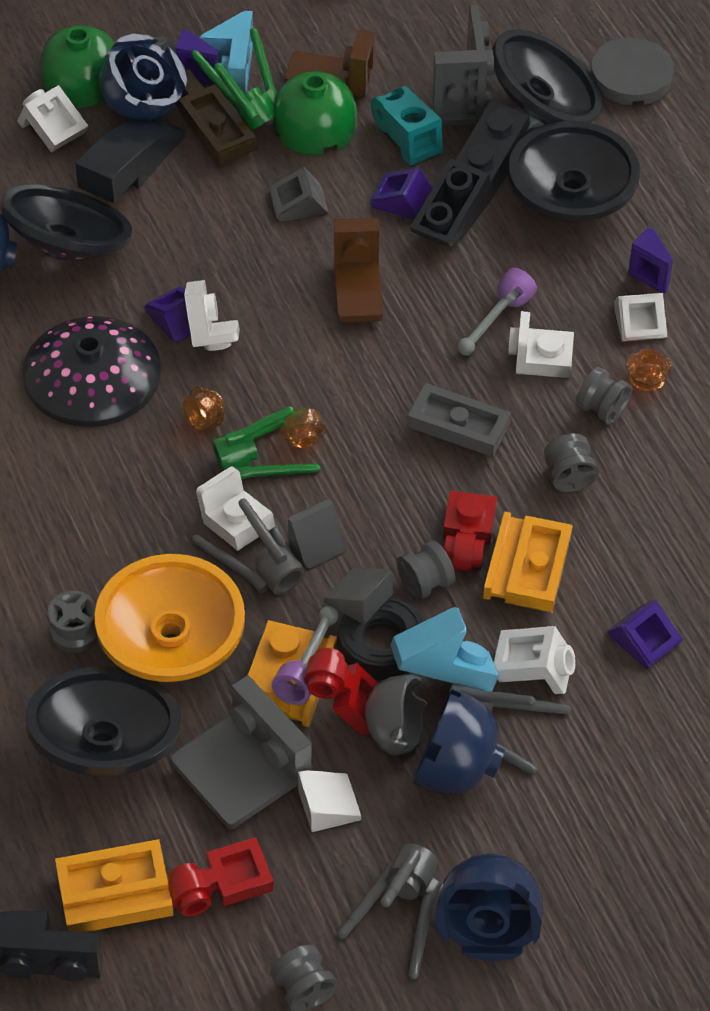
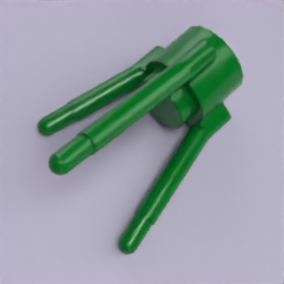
(252, 106)
(239, 449)

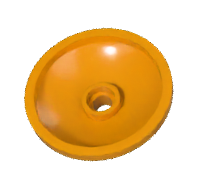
(165, 598)

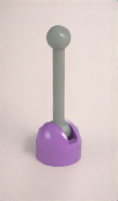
(514, 291)
(295, 669)

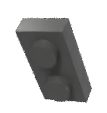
(459, 419)

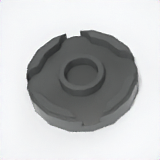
(632, 71)

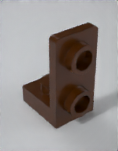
(353, 69)
(357, 270)

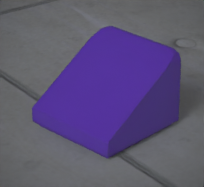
(189, 42)
(402, 192)
(651, 261)
(170, 314)
(646, 633)

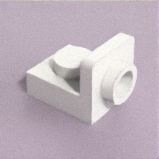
(52, 117)
(201, 311)
(541, 350)
(222, 513)
(535, 656)

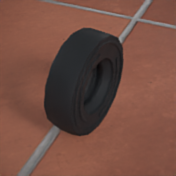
(376, 663)

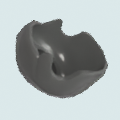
(395, 714)

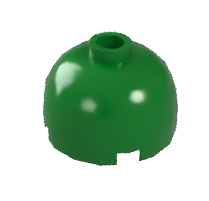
(74, 62)
(315, 113)

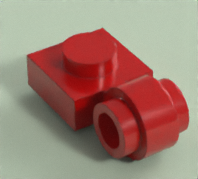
(468, 528)
(349, 685)
(233, 871)

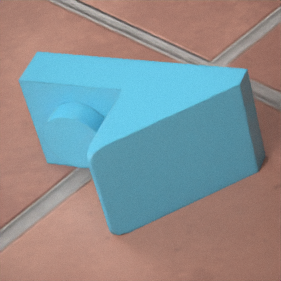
(234, 46)
(438, 652)

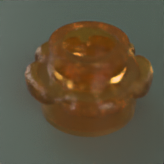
(648, 369)
(204, 408)
(303, 427)

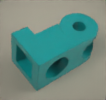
(409, 124)

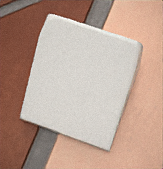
(641, 317)
(327, 799)

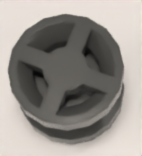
(604, 395)
(571, 462)
(425, 570)
(71, 609)
(303, 978)

